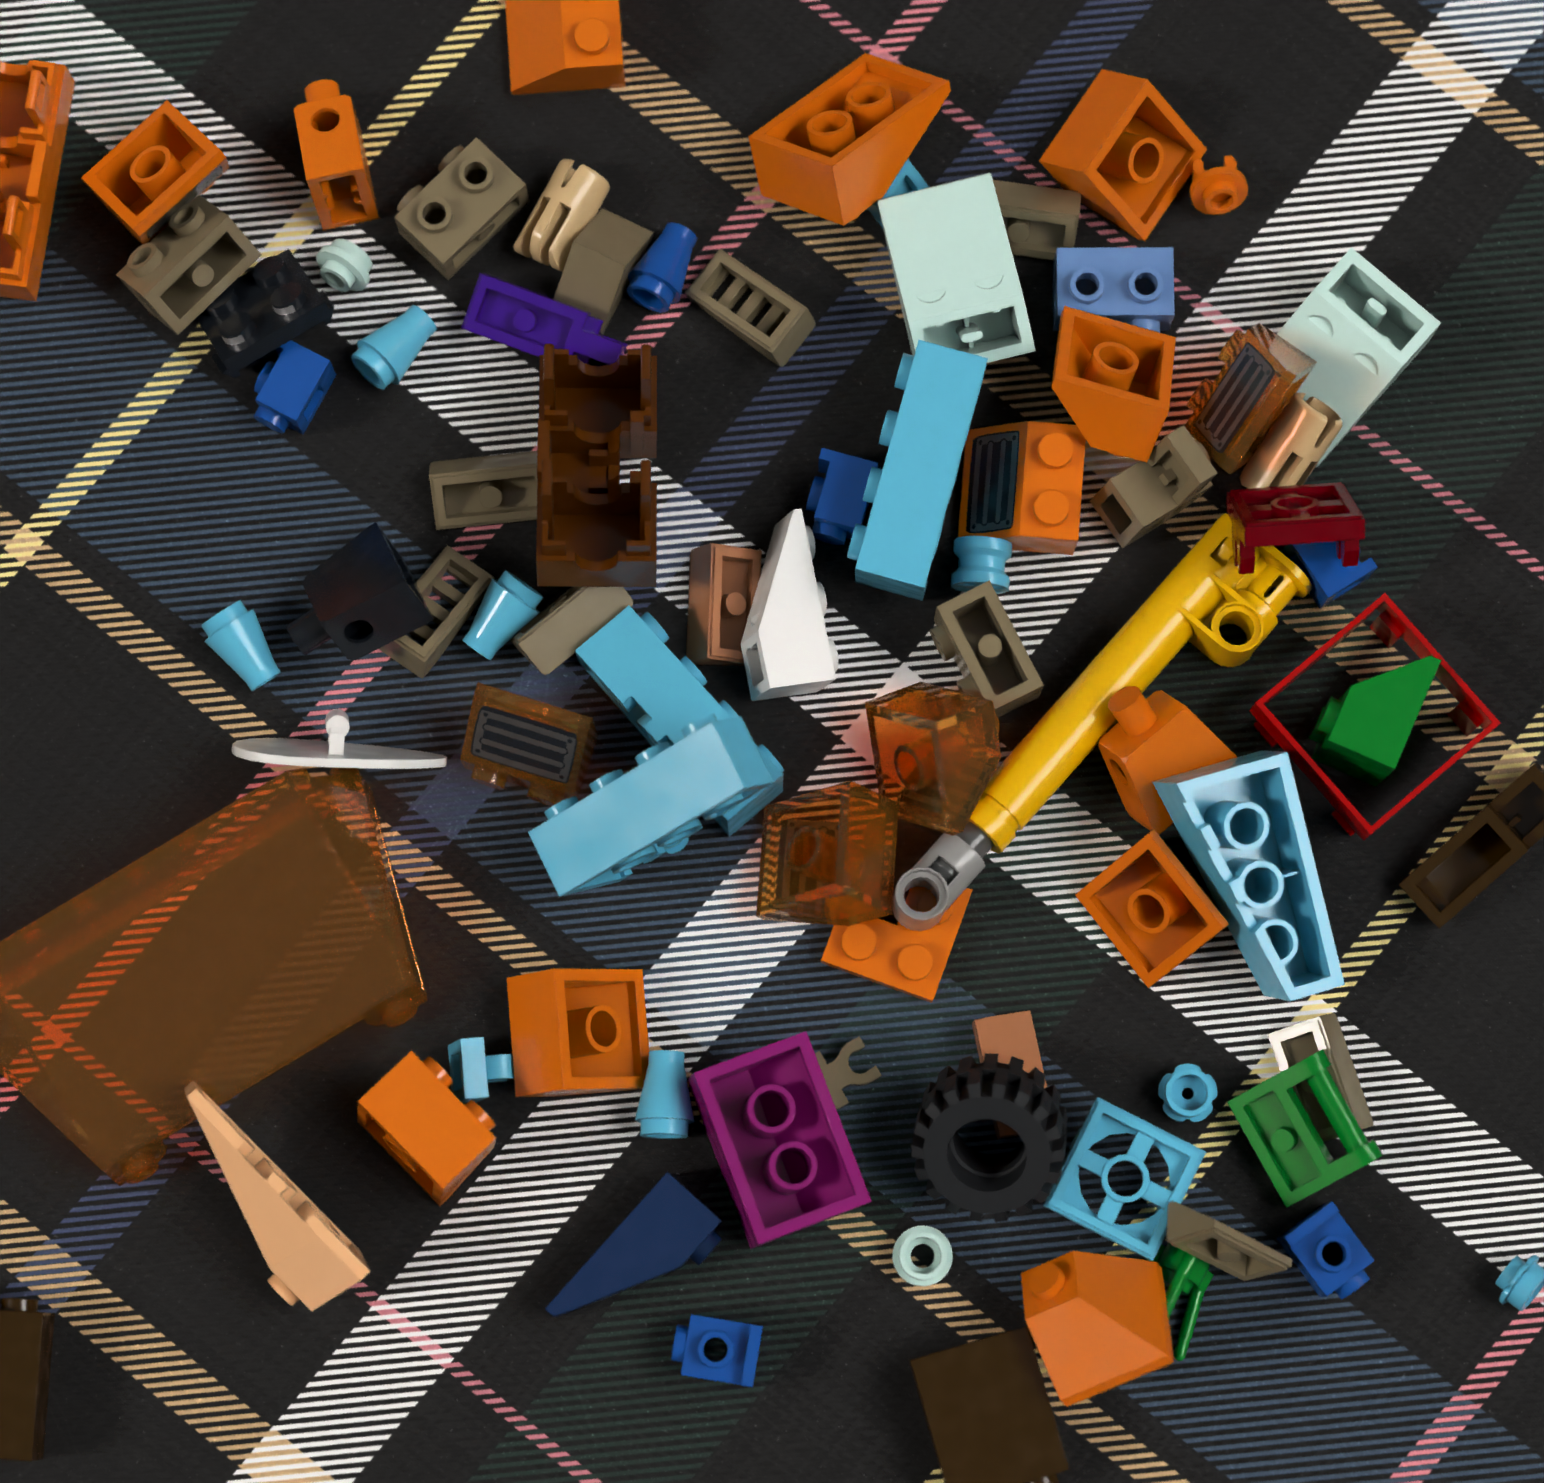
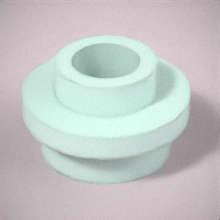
(344, 265)
(942, 1255)

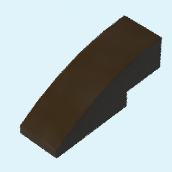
(1480, 849)

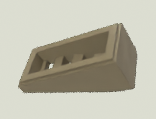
(780, 329)
(422, 658)

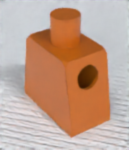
(334, 156)
(1152, 742)

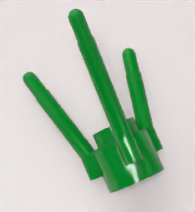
(1181, 1275)

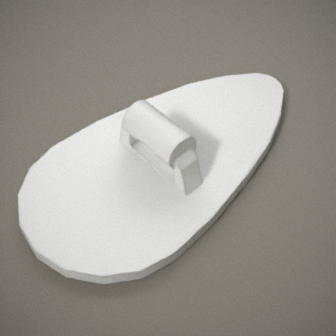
(334, 751)

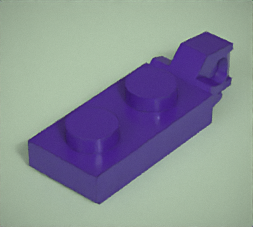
(532, 320)

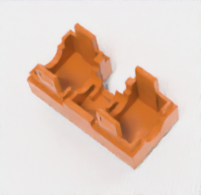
(32, 140)

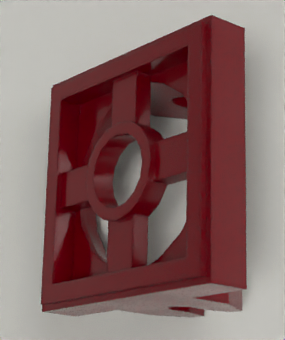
(1295, 520)

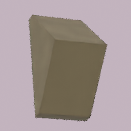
(600, 264)

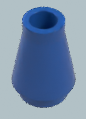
(662, 270)

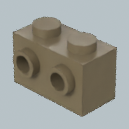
(460, 207)
(188, 264)
(986, 649)

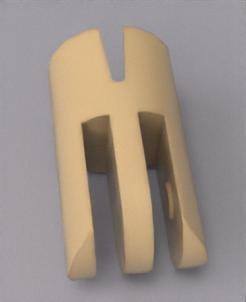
(562, 213)
(1292, 444)

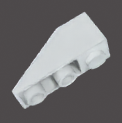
(786, 630)

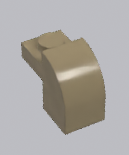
(1155, 490)

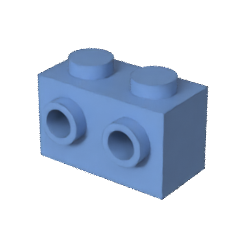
(1116, 283)

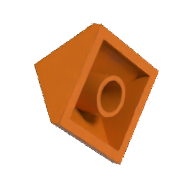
(1151, 909)

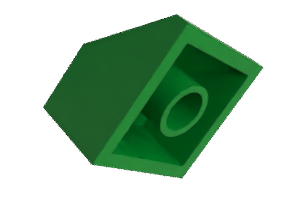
(1372, 721)

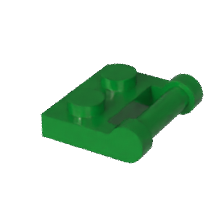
(1287, 1137)

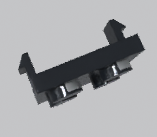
(262, 312)

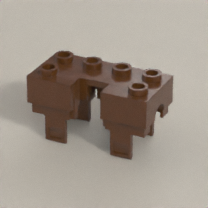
(586, 520)

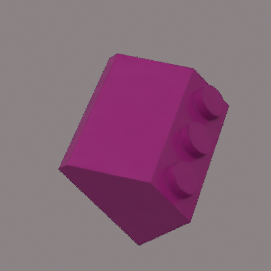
(778, 1139)

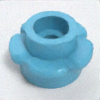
(1203, 1090)
(1521, 1282)

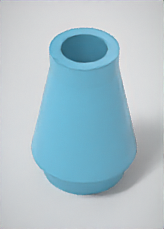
(390, 350)
(502, 614)
(241, 644)
(665, 1097)

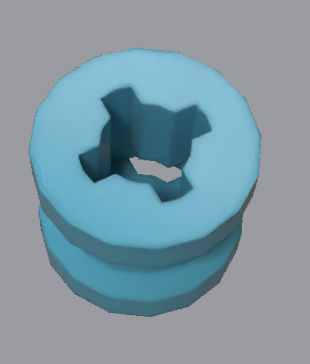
(980, 561)

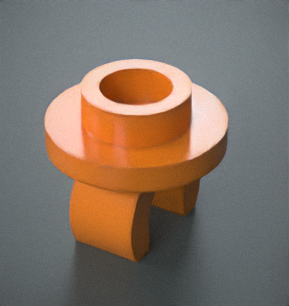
(1219, 188)

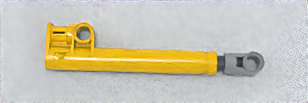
(1184, 608)

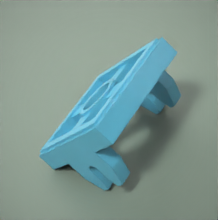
(1106, 1120)

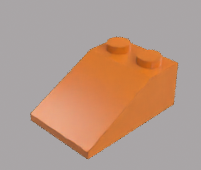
(846, 138)

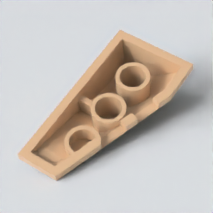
(298, 1241)

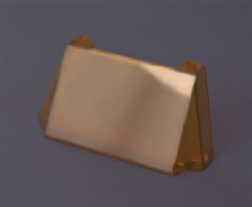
(207, 967)

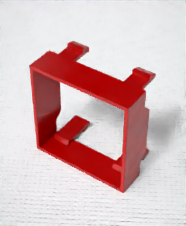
(1389, 627)

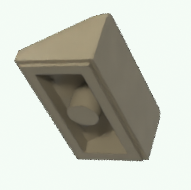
(1038, 218)
(484, 490)
(568, 623)
(1307, 1038)
(1221, 1244)

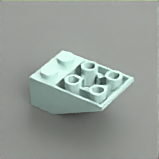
(956, 269)
(1359, 334)

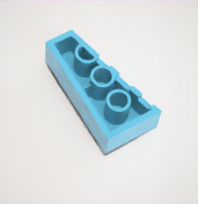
(918, 469)
(663, 694)
(650, 806)
(1259, 866)

